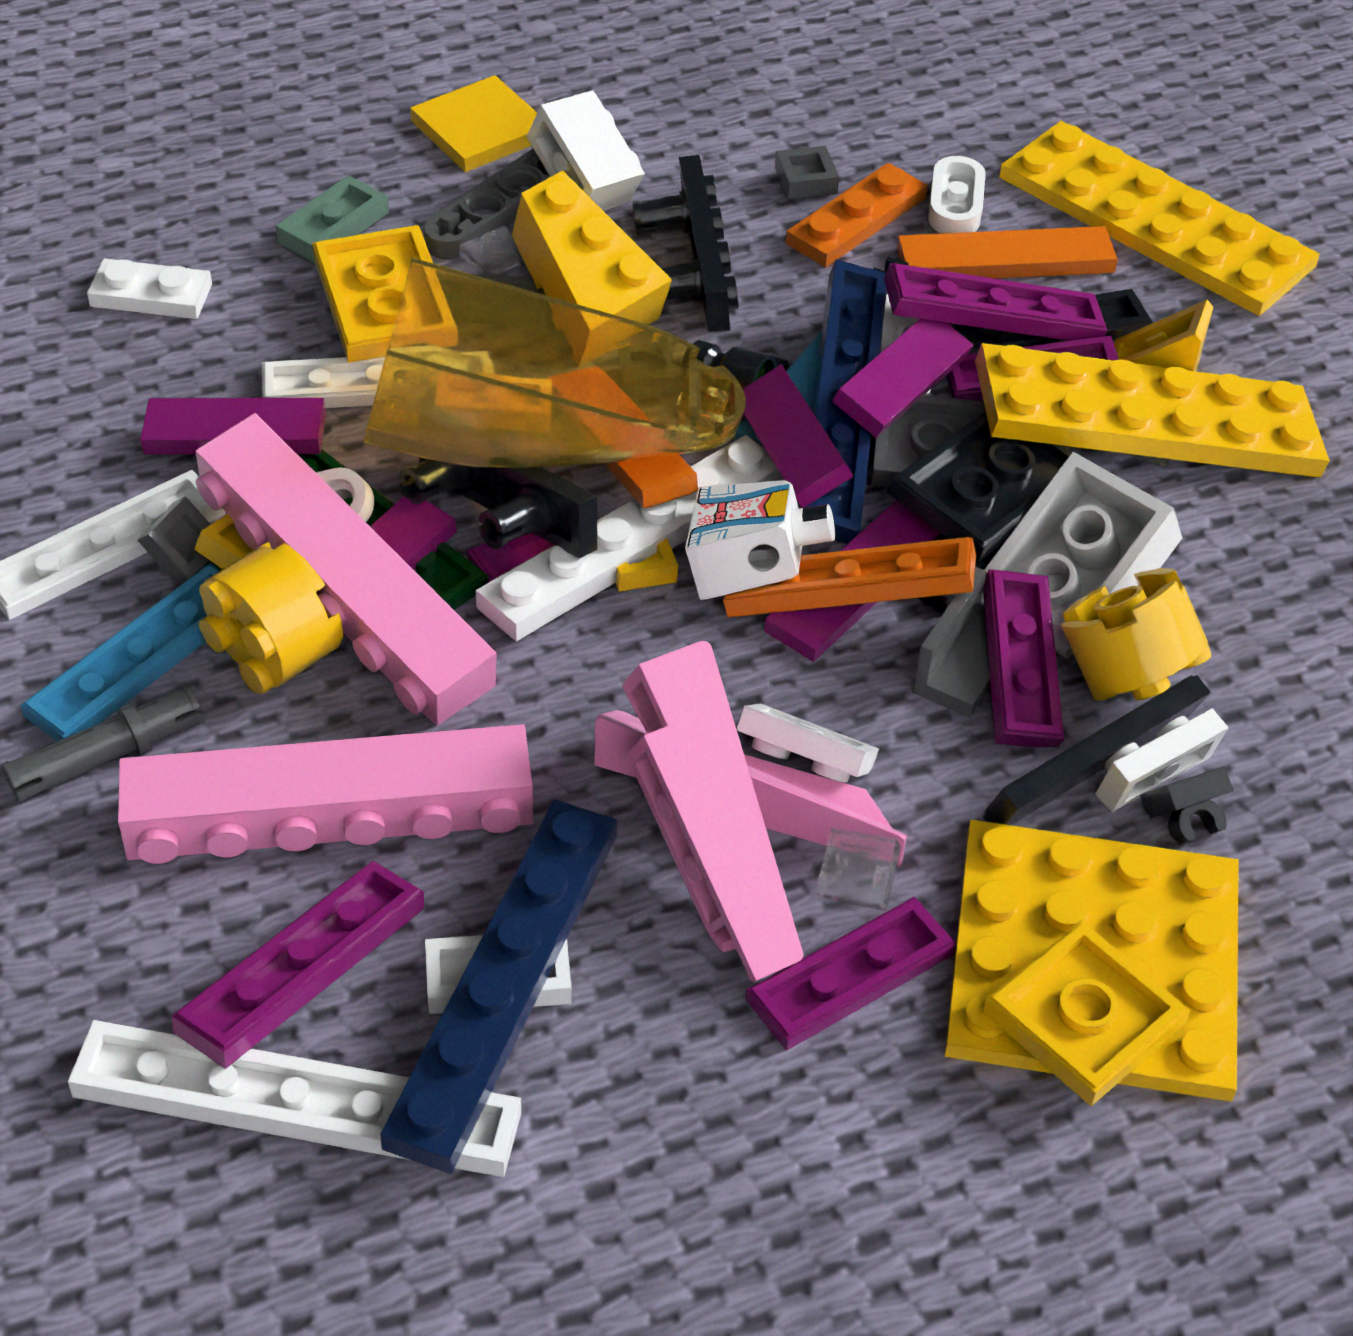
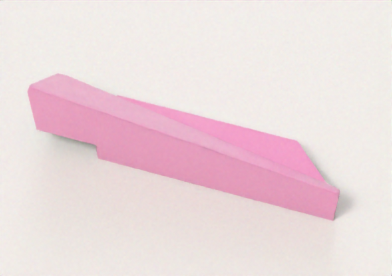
(787, 797)
(708, 807)

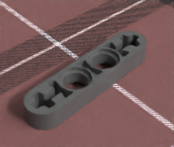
(491, 194)

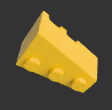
(584, 254)

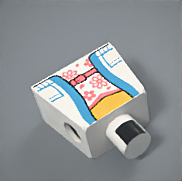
(751, 535)

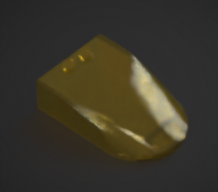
(539, 381)

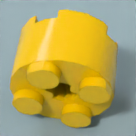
(268, 616)
(1135, 636)

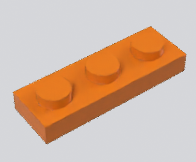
(856, 214)

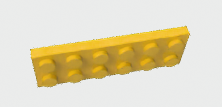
(1160, 217)
(1149, 410)

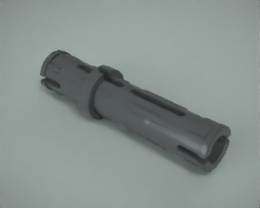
(127, 732)

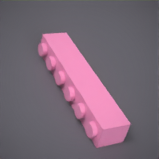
(382, 602)
(324, 793)

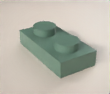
(336, 213)

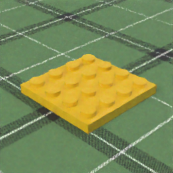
(1153, 904)

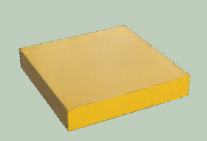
(476, 122)
(1086, 1012)

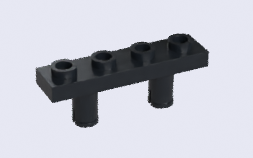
(711, 260)
(517, 501)

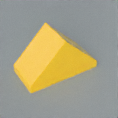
(1170, 341)

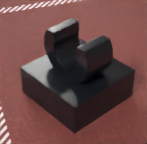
(1189, 798)

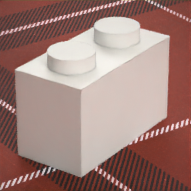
(585, 144)

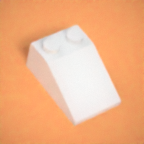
(1088, 535)

